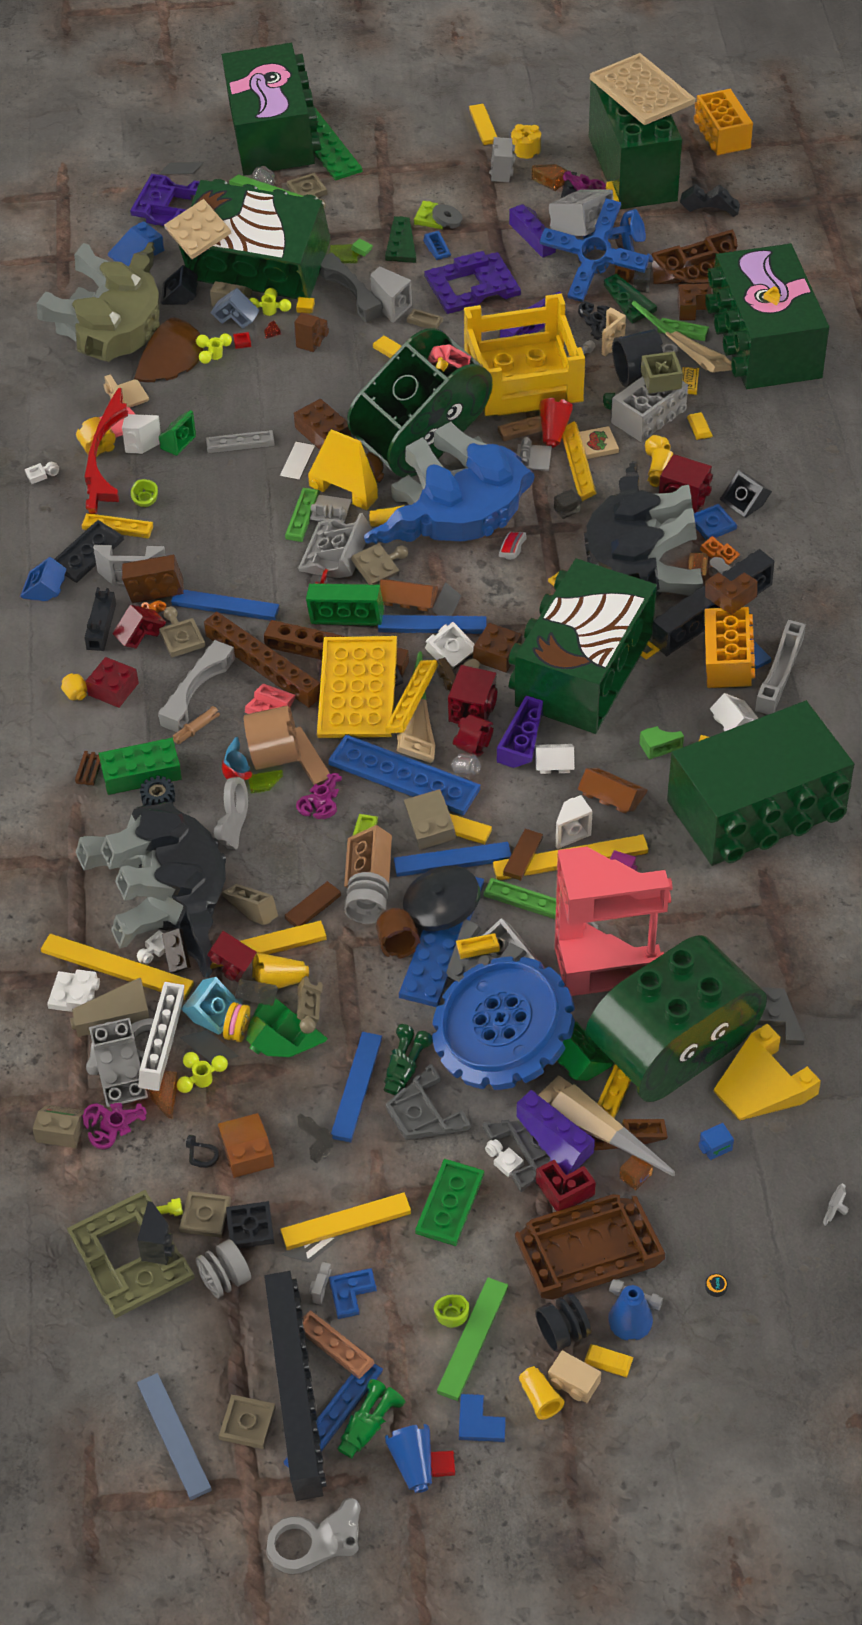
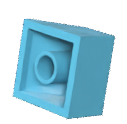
(209, 1004)

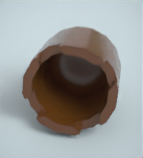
(397, 933)

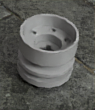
(366, 897)
(219, 1270)

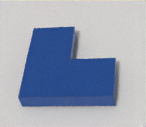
(346, 1287)
(474, 1425)

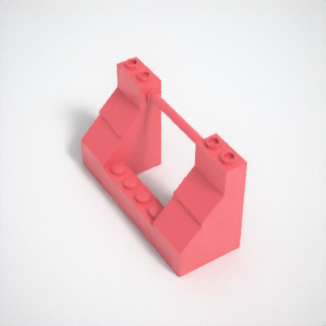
(600, 890)

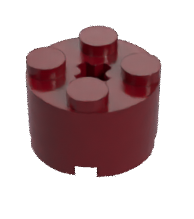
(473, 734)

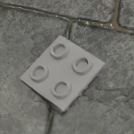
(534, 456)
(330, 508)

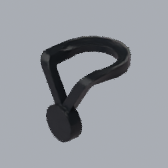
(190, 1143)

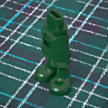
(401, 1066)

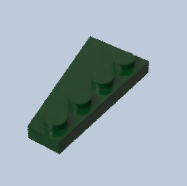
(401, 243)
(624, 295)

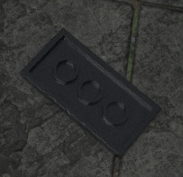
(80, 556)

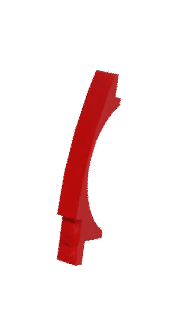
(97, 486)

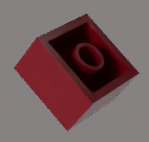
(112, 682)

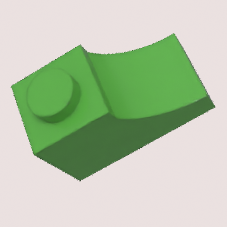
(659, 742)

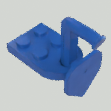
(635, 230)

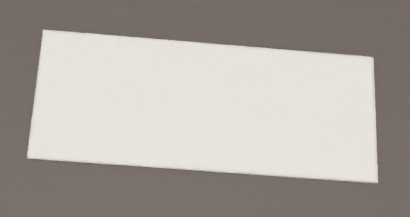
(297, 460)

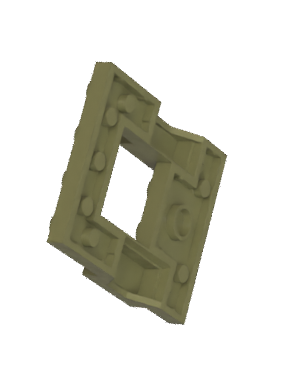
(135, 1281)

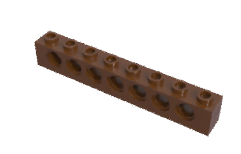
(310, 642)
(263, 659)

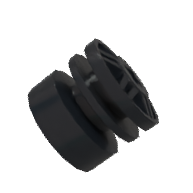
(562, 1322)

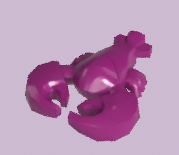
(583, 182)
(321, 798)
(111, 1122)

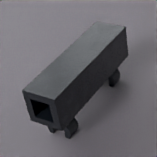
(100, 620)

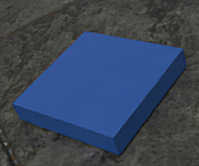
(713, 522)

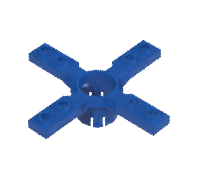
(599, 239)

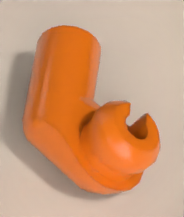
(157, 606)

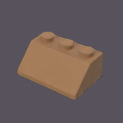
(369, 853)

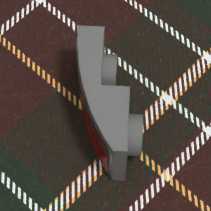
(512, 545)

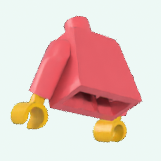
(448, 358)

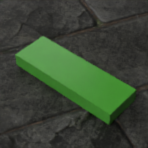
(689, 330)

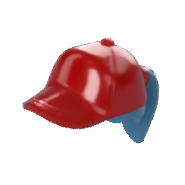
(235, 763)

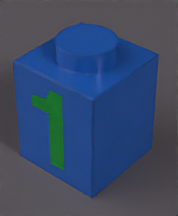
(716, 1141)

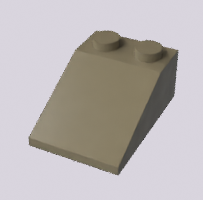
(430, 819)

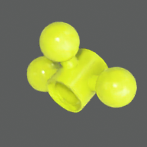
(269, 303)
(214, 345)
(198, 1067)

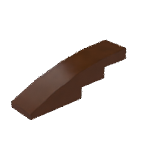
(643, 1129)

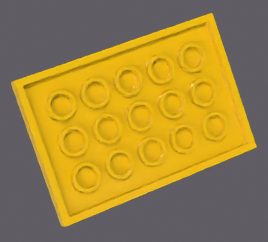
(357, 686)

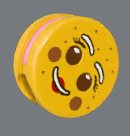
(236, 1022)

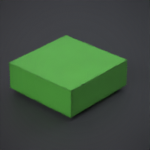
(361, 247)

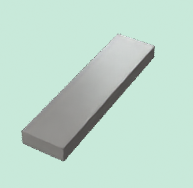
(240, 441)

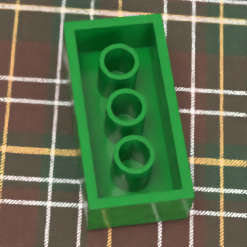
(345, 604)
(130, 766)

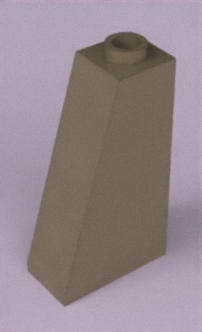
(118, 1004)

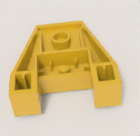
(344, 465)
(759, 1084)

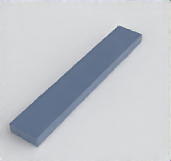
(174, 1436)

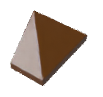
(661, 276)

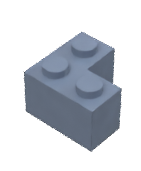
(235, 306)

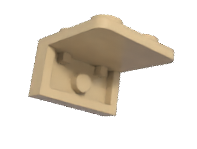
(614, 328)
(132, 391)

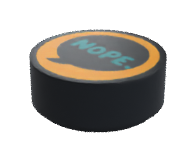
(716, 1285)

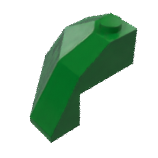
(277, 1032)

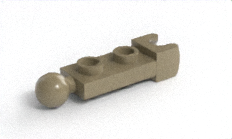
(308, 1004)

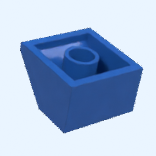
(44, 581)

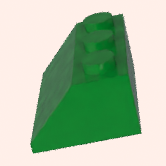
(582, 1059)

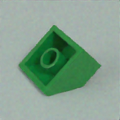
(178, 434)

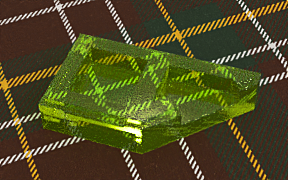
(264, 781)

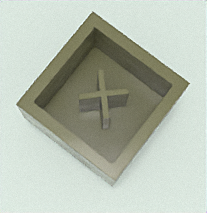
(661, 372)

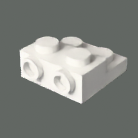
(450, 643)
(73, 990)

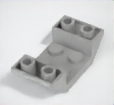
(111, 566)
(117, 1061)

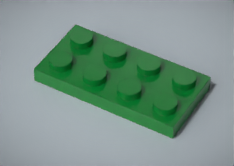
(449, 1202)

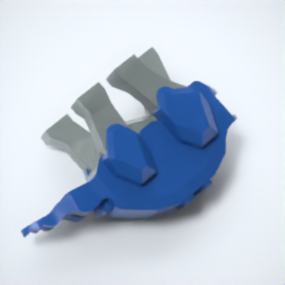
(455, 502)

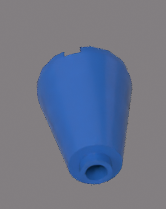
(630, 1314)
(412, 1455)

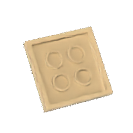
(197, 229)

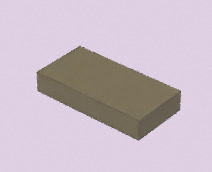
(424, 319)

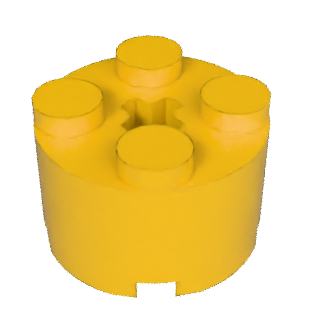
(526, 140)
(87, 432)

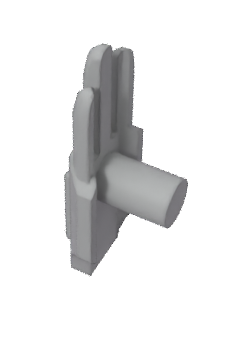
(836, 1204)

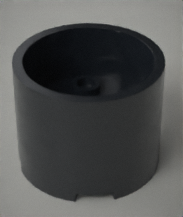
(628, 354)

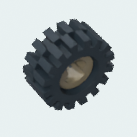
(149, 789)

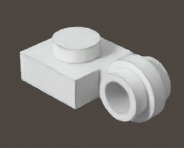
(38, 473)
(154, 945)
(506, 1161)

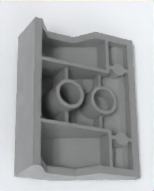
(333, 547)

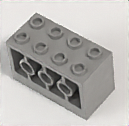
(578, 211)
(644, 412)

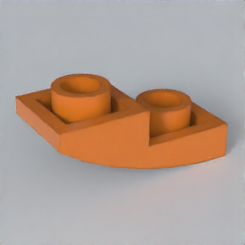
(716, 549)

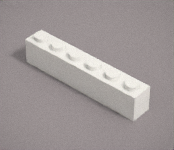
(161, 1036)

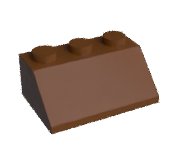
(408, 594)
(611, 789)

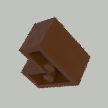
(691, 298)
(310, 331)
(731, 594)

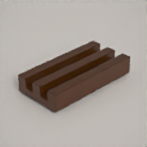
(93, 756)

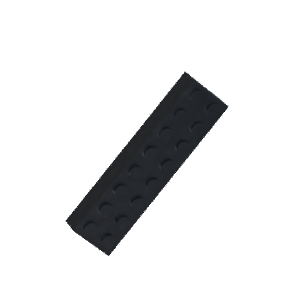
(687, 618)

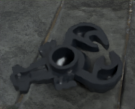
(596, 320)

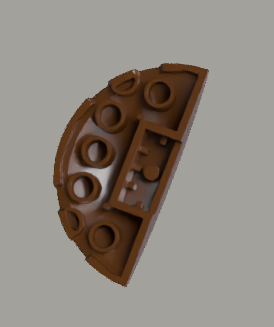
(693, 261)
(169, 351)

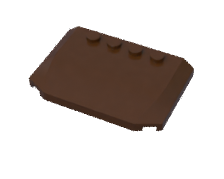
(588, 1245)

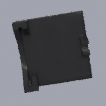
(250, 1224)

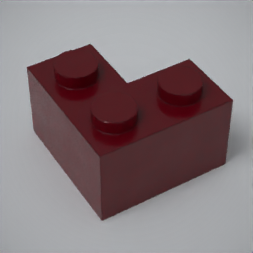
(136, 623)
(232, 955)
(564, 1190)

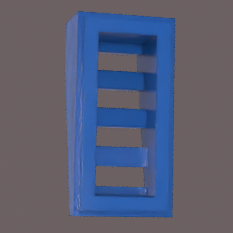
(436, 236)

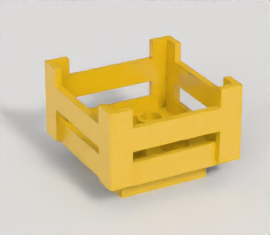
(527, 365)

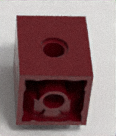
(684, 471)
(472, 693)

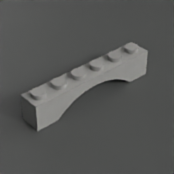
(214, 661)
(776, 680)

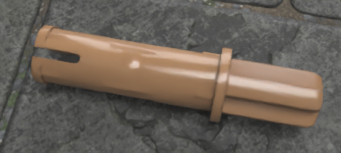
(190, 729)

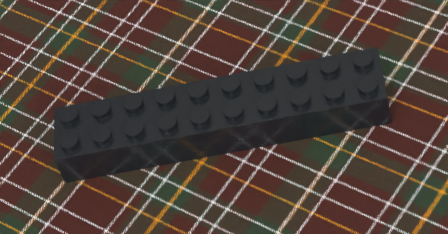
(295, 1386)

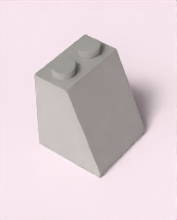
(392, 291)

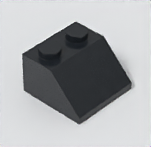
(179, 287)
(745, 494)
(155, 1237)

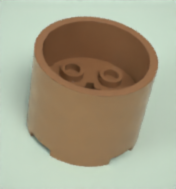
(272, 737)

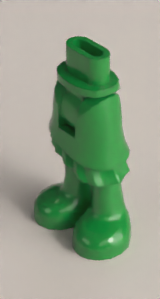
(363, 1425)

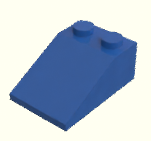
(135, 241)

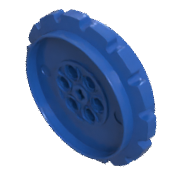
(536, 1041)

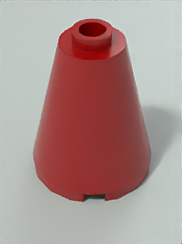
(554, 420)

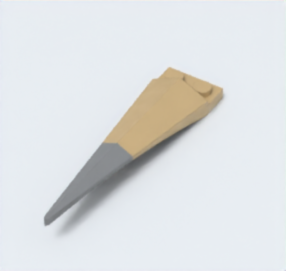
(596, 1121)

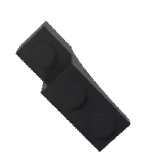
(719, 198)

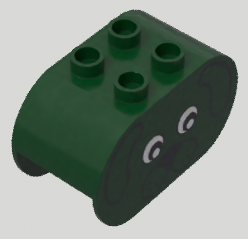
(414, 399)
(676, 1016)

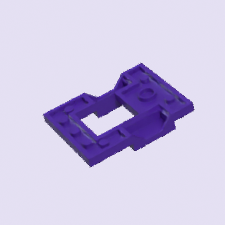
(157, 195)
(489, 271)

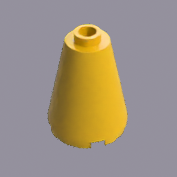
(278, 970)

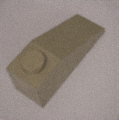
(252, 903)

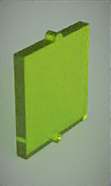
(344, 253)

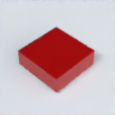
(242, 340)
(442, 1463)

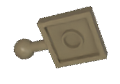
(308, 184)
(377, 564)
(180, 636)

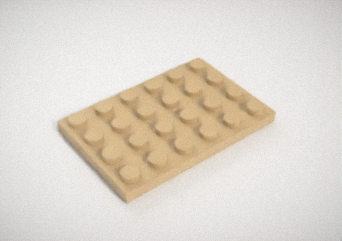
(642, 88)

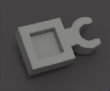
(319, 1286)

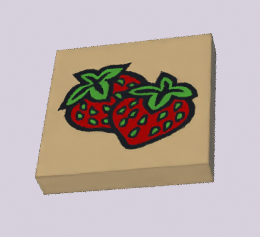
(599, 442)

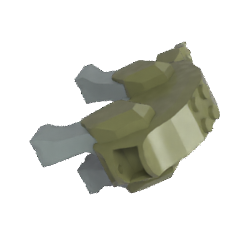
(114, 317)

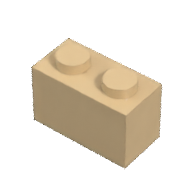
(574, 1377)

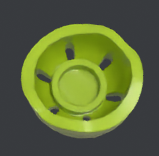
(147, 497)
(450, 1315)

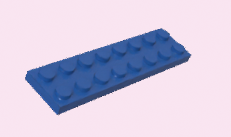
(402, 773)
(428, 967)

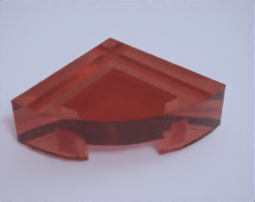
(272, 330)

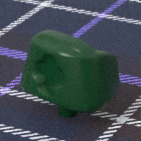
(607, 400)

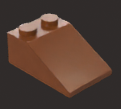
(246, 1145)

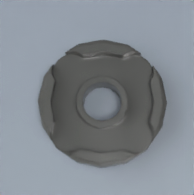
(447, 215)

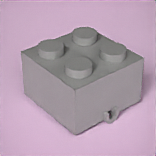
(502, 159)

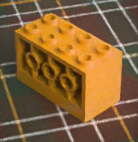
(723, 121)
(729, 648)

